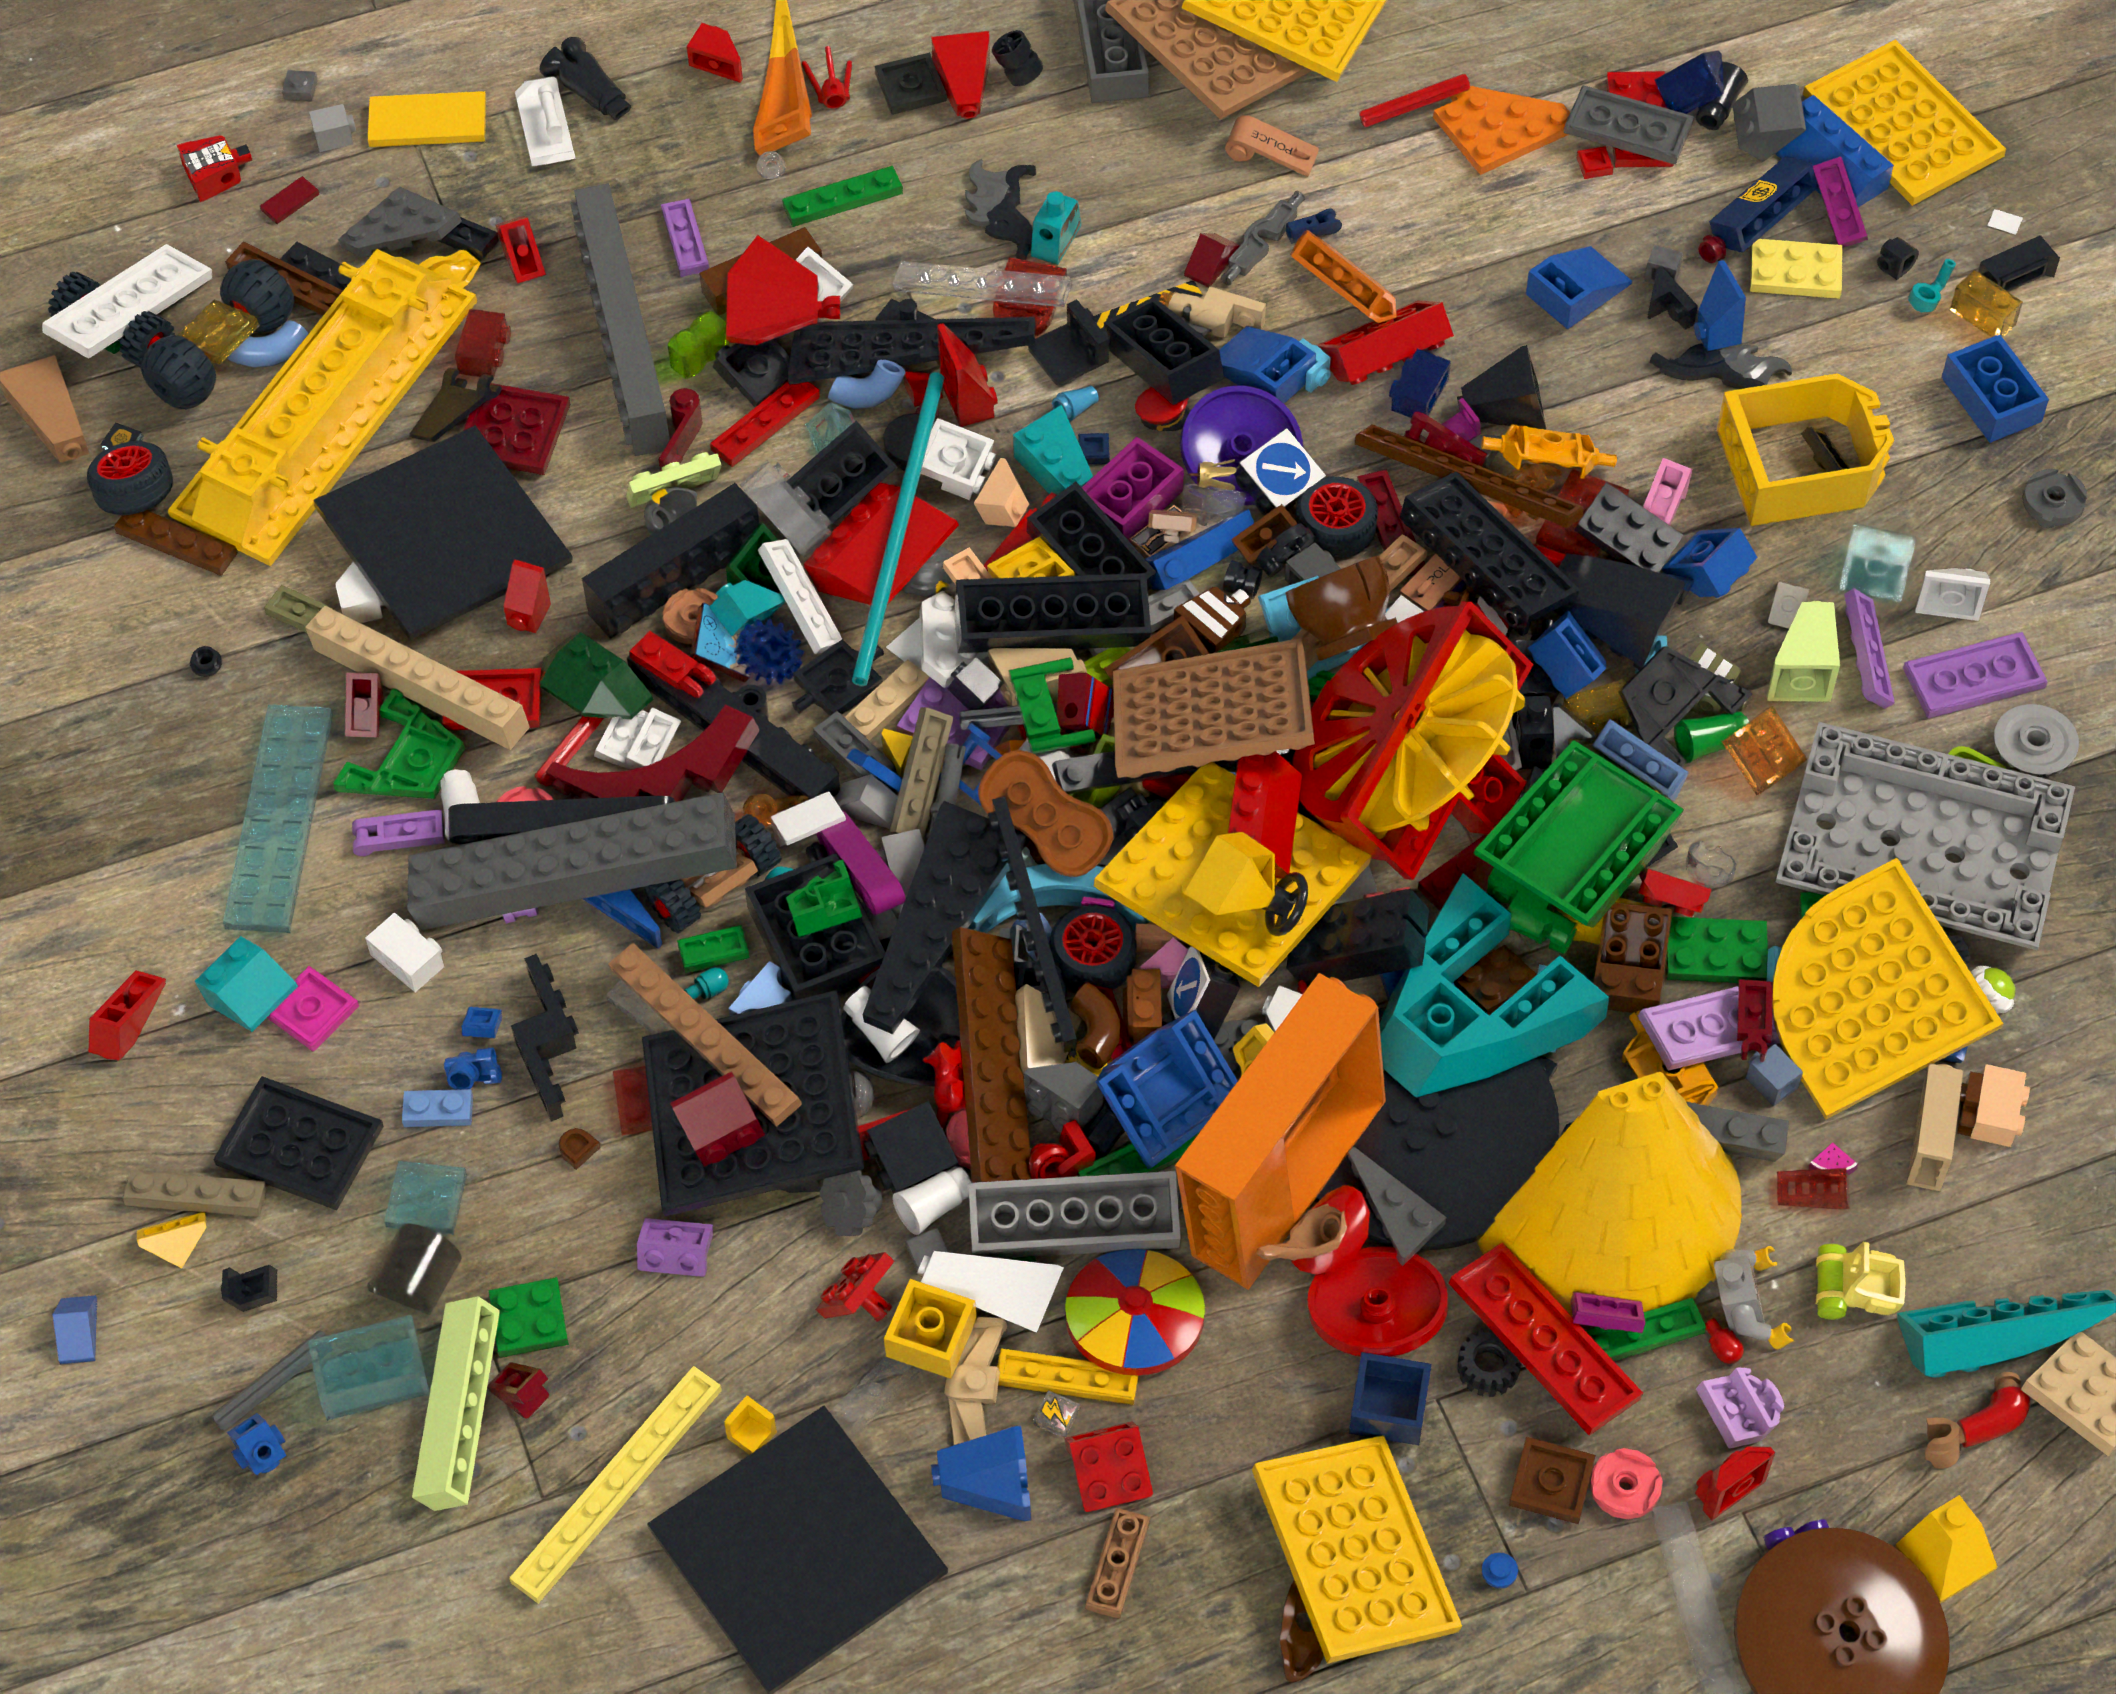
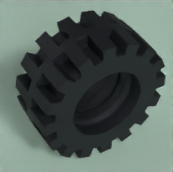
(1480, 1379)

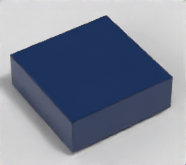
(1095, 447)

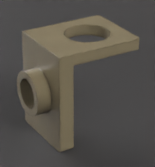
(1787, 602)

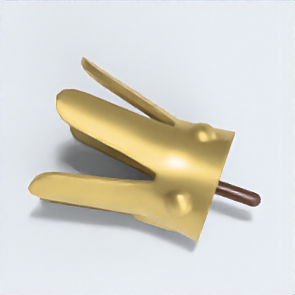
(1207, 471)

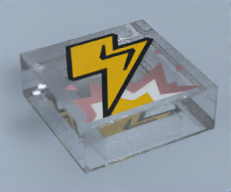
(1056, 1414)

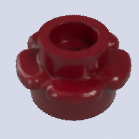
(1712, 249)

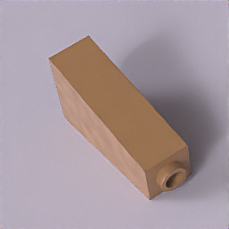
(45, 405)

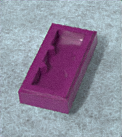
(1607, 1312)

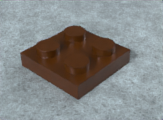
(1494, 979)
(1552, 1480)

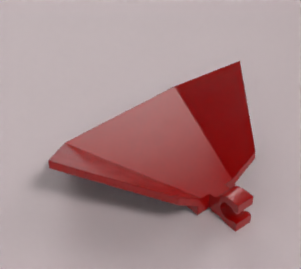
(772, 296)

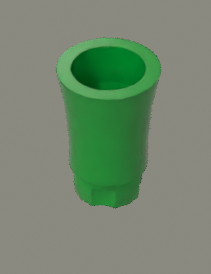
(1705, 735)

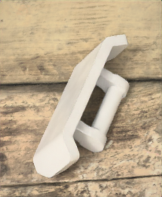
(544, 121)

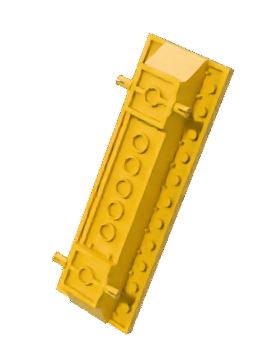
(322, 405)

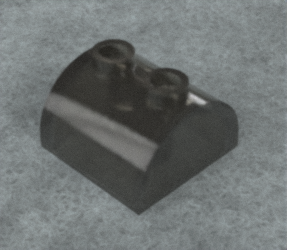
(415, 1268)

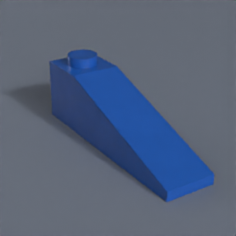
(1198, 551)
(630, 913)

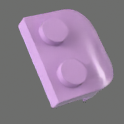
(1742, 1406)

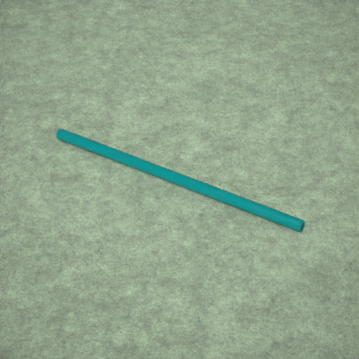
(898, 530)

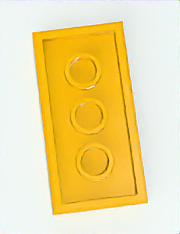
(427, 119)

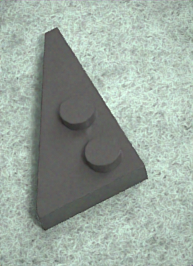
(1403, 1214)

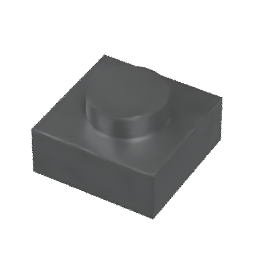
(299, 85)

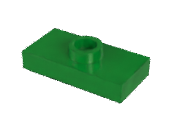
(713, 949)

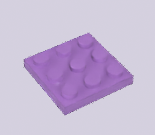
(942, 700)

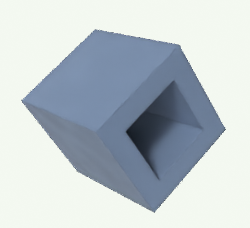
(1775, 1076)

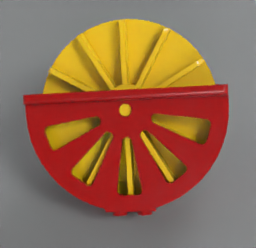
(1416, 736)

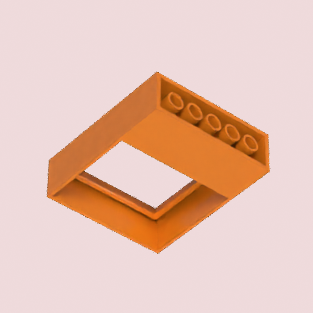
(1282, 1129)

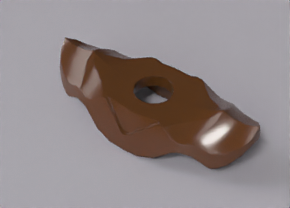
(1299, 1649)

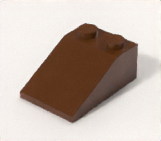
(1168, 644)

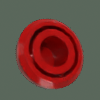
(1046, 1159)

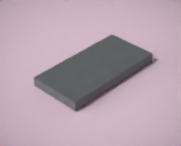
(1629, 124)

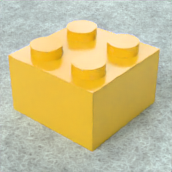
(930, 1328)

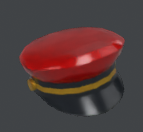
(1159, 413)

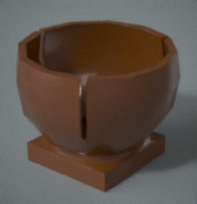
(1344, 606)

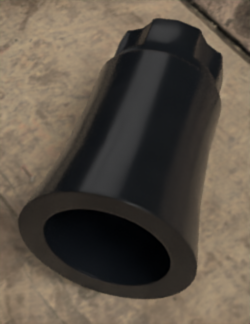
(1717, 111)

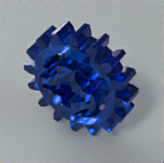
(769, 651)

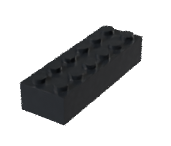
(670, 561)

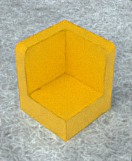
(750, 1425)

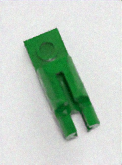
(1531, 913)

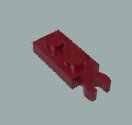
(1754, 1016)

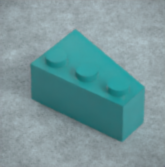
(1052, 452)

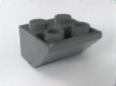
(1063, 1094)

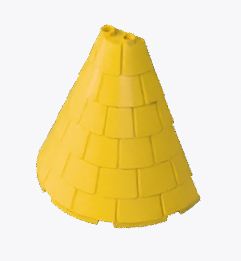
(1626, 1202)

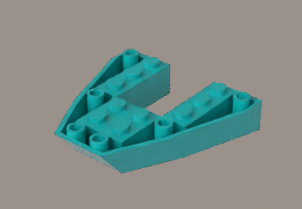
(1443, 1039)

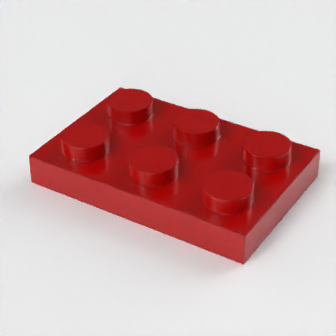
(515, 684)

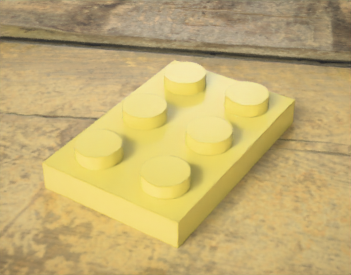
(1796, 268)

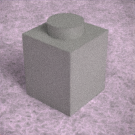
(332, 127)

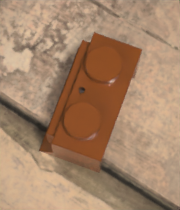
(1142, 1003)

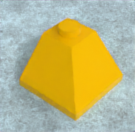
(1949, 1548)

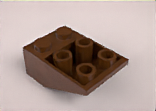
(1633, 956)

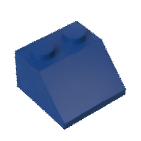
(1713, 561)

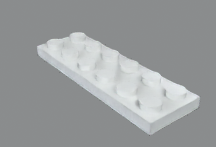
(106, 311)

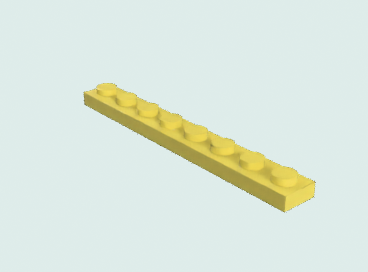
(615, 1484)

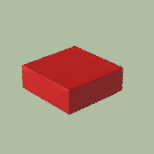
(1595, 162)

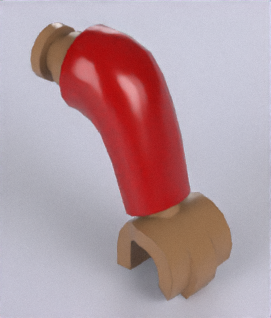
(2003, 1415)

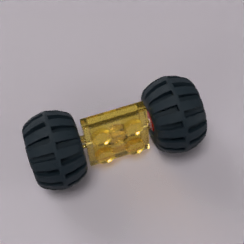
(181, 365)

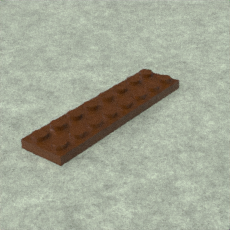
(991, 1056)

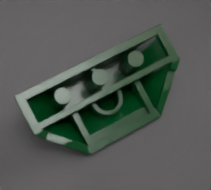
(592, 680)

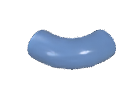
(270, 349)
(870, 390)

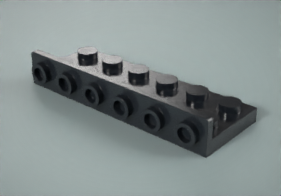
(1487, 551)

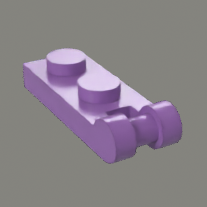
(398, 831)

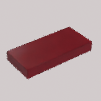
(289, 200)

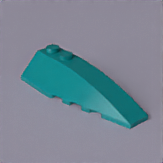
(1972, 1336)

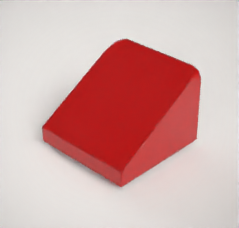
(916, 386)

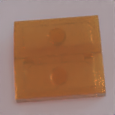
(1764, 750)

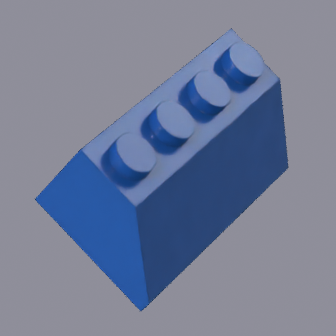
(1831, 138)

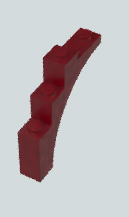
(704, 763)

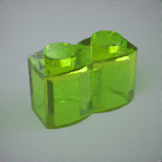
(697, 345)

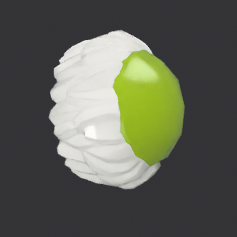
(1996, 986)

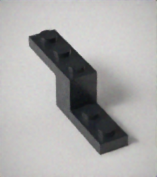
(545, 1036)

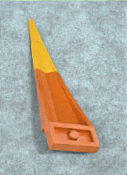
(784, 104)

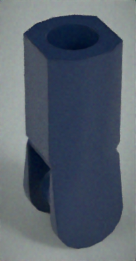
(1318, 224)

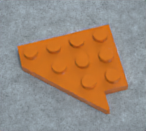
(1499, 125)

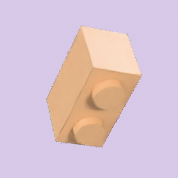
(2000, 1105)

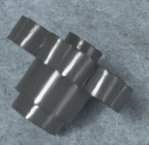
(849, 1203)

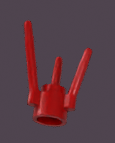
(833, 92)

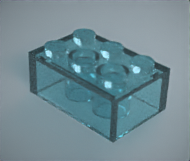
(369, 1367)

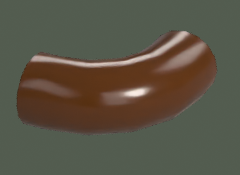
(1101, 1024)

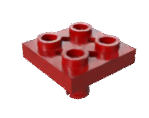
(857, 1288)

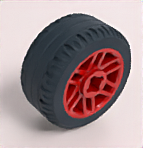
(129, 478)
(1339, 515)
(1094, 946)

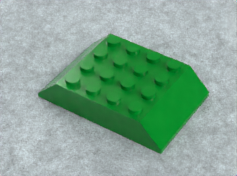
(1581, 834)

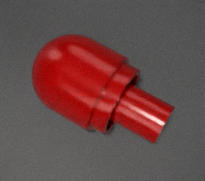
(1724, 1342)

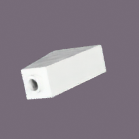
(999, 1286)

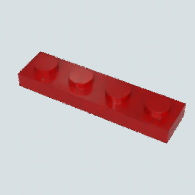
(764, 421)

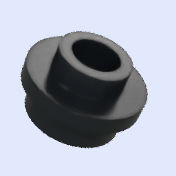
(203, 655)

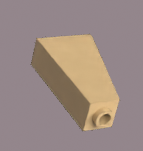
(1935, 1127)

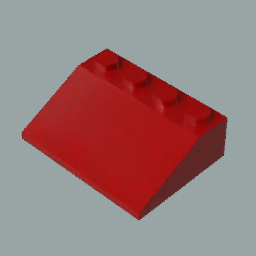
(853, 553)

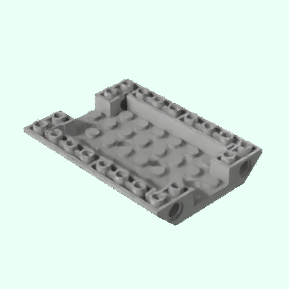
(1931, 809)

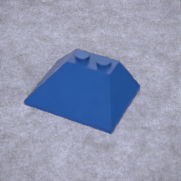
(1167, 1086)

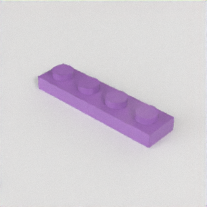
(1868, 648)

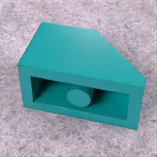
(744, 604)

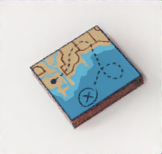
(715, 646)

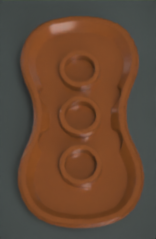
(1065, 830)

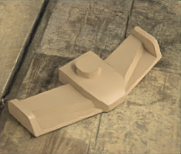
(974, 1380)

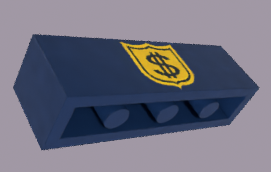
(1764, 203)

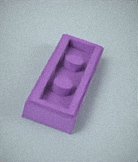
(685, 237)

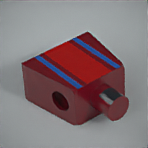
(1084, 705)

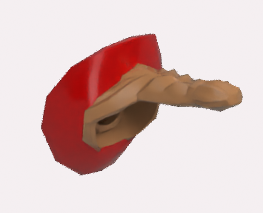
(1327, 1233)

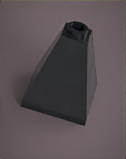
(1507, 393)

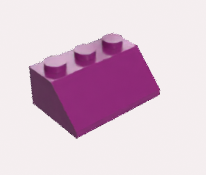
(1134, 485)

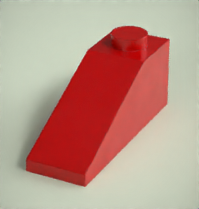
(122, 1017)

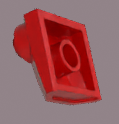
(1665, 888)
(1734, 1479)

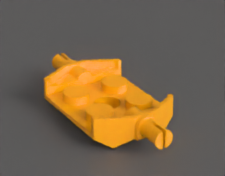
(1549, 447)
(1691, 1082)

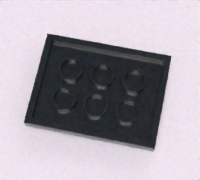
(299, 1143)

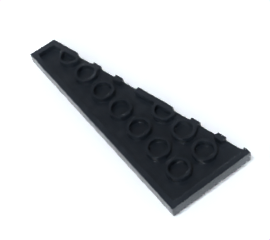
(855, 346)

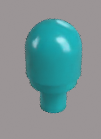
(709, 984)

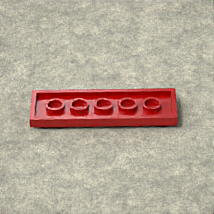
(1545, 1338)

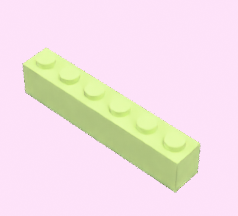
(456, 1404)

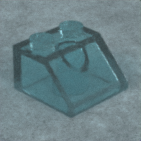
(1877, 562)

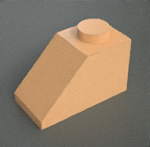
(1001, 498)

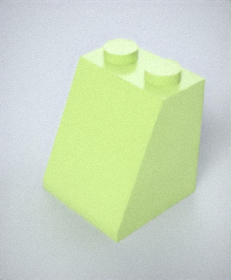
(1808, 656)

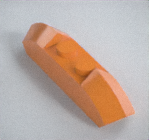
(1344, 277)

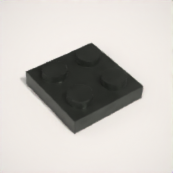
(910, 83)

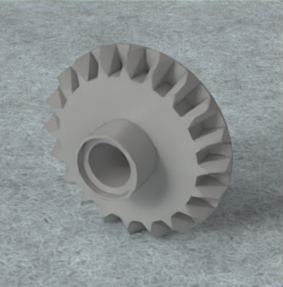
(2039, 726)

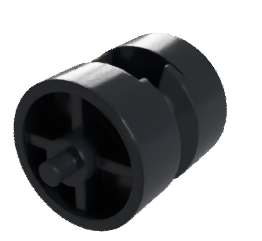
(1014, 54)

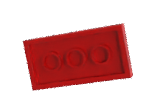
(1640, 87)

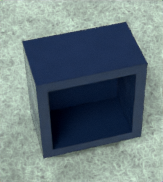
(1390, 1398)

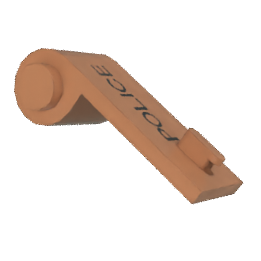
(1253, 136)
(1431, 583)

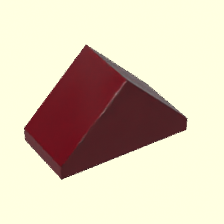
(1209, 258)

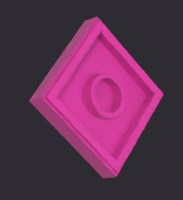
(313, 1009)

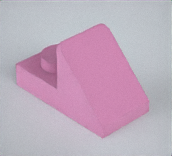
(1667, 490)

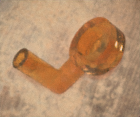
(769, 806)

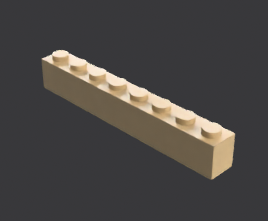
(418, 677)

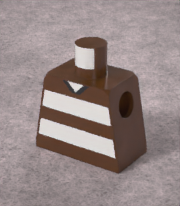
(1215, 616)

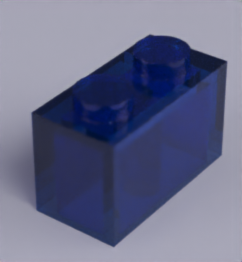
(1420, 384)

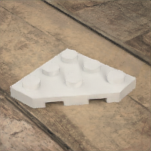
(939, 639)

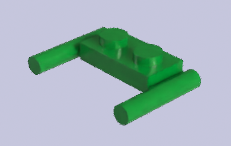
(1038, 710)

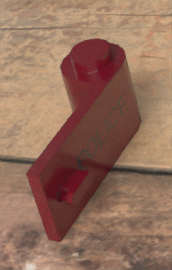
(686, 421)

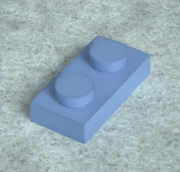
(437, 1108)

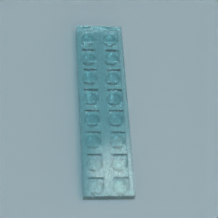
(278, 819)

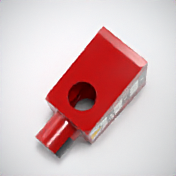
(212, 165)

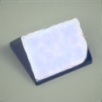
(1693, 83)

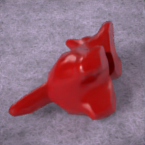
(949, 1080)

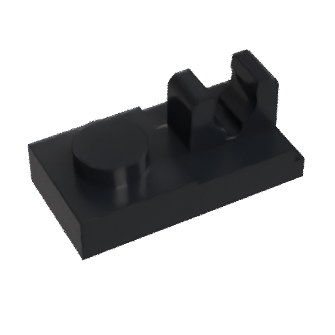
(1119, 808)

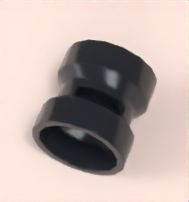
(1242, 578)

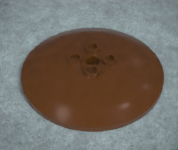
(1835, 1577)

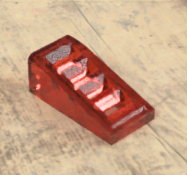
(1825, 1200)

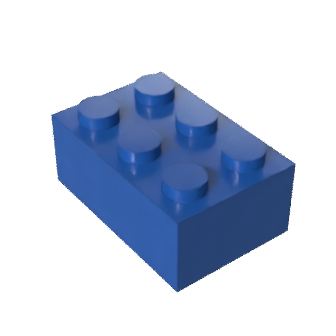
(1994, 388)

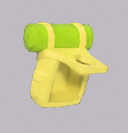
(1858, 1280)

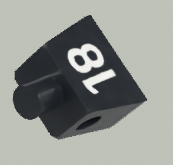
(1531, 723)

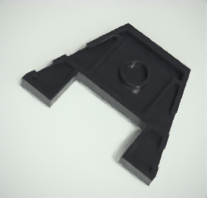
(1667, 691)

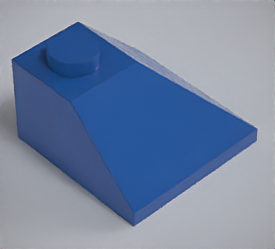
(1721, 311)

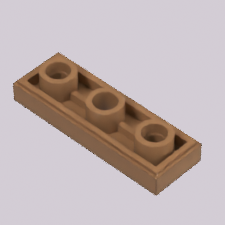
(1114, 1580)

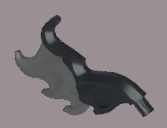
(996, 202)
(1730, 364)

